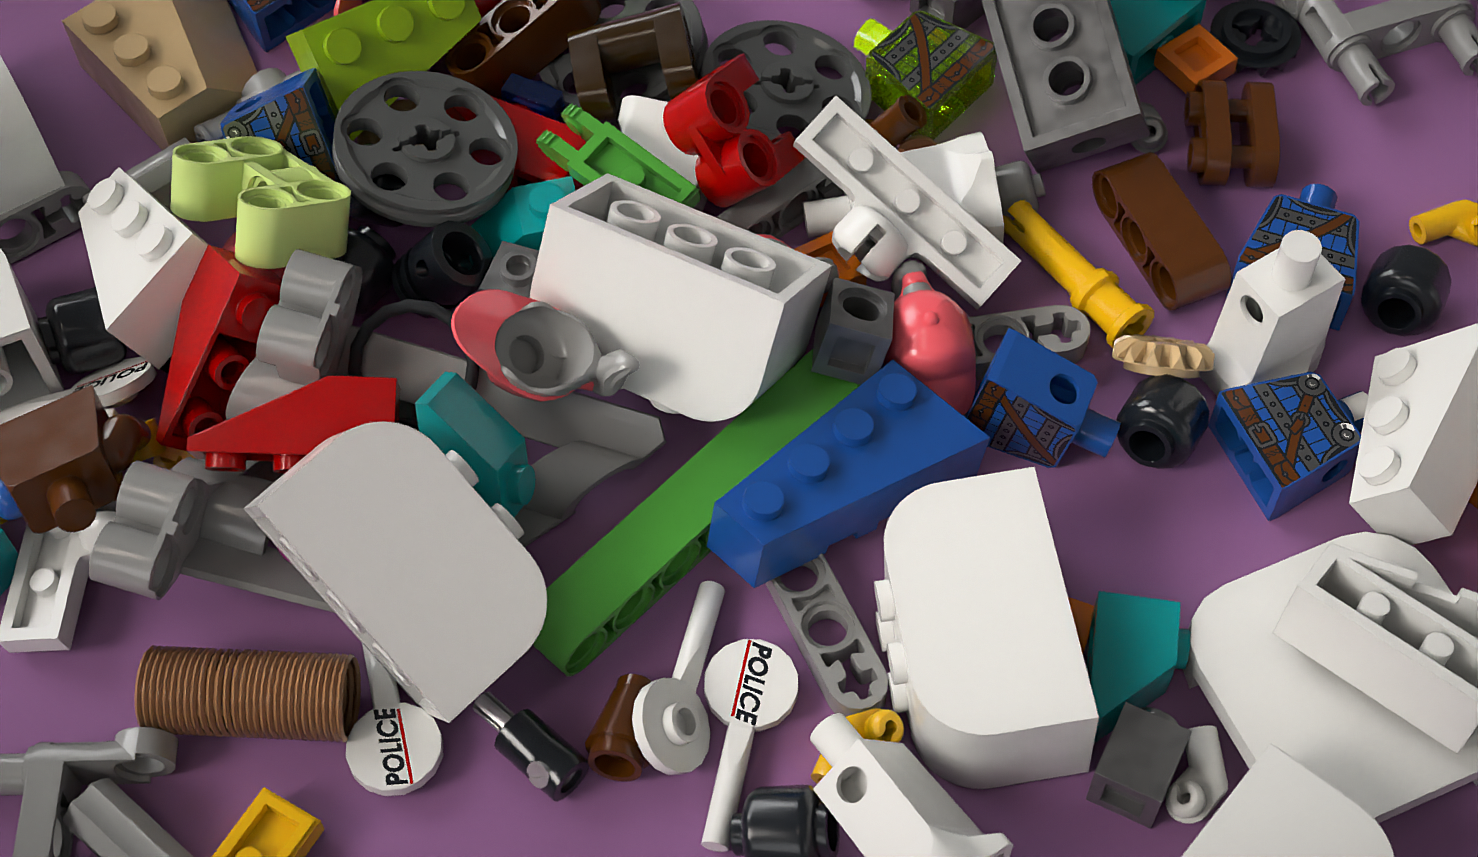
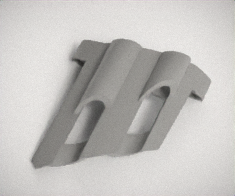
(196, 519)

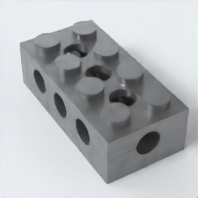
(1039, 72)

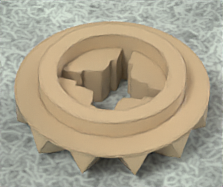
(1163, 355)

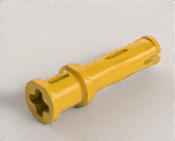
(1090, 289)

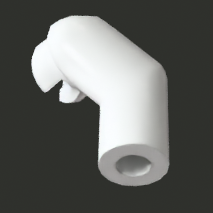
(1204, 780)

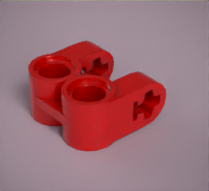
(712, 123)

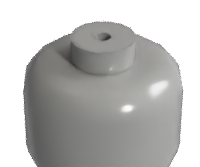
(1018, 183)

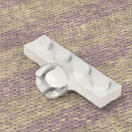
(900, 209)
(50, 585)

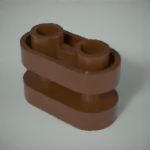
(1211, 148)

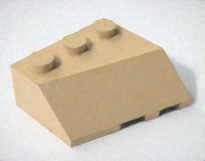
(163, 60)

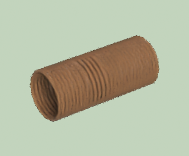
(269, 693)

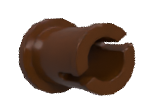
(900, 120)

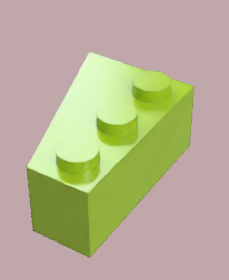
(380, 41)

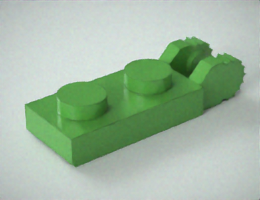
(616, 154)

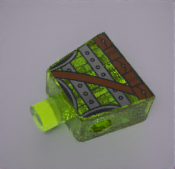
(929, 61)

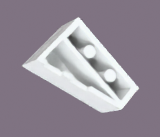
(139, 264)
(1420, 438)
(1391, 639)

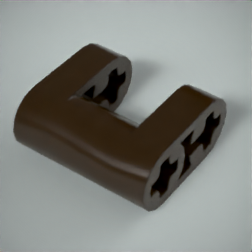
(626, 46)

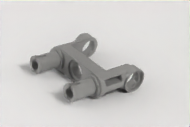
(1360, 37)
(53, 776)

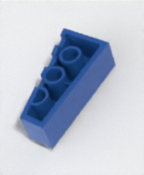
(843, 475)

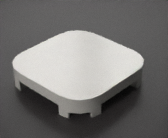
(1285, 698)

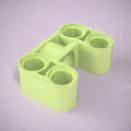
(271, 192)

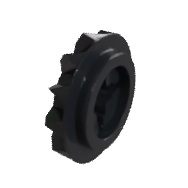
(1243, 18)

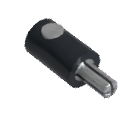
(534, 748)

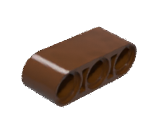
(518, 40)
(1161, 231)

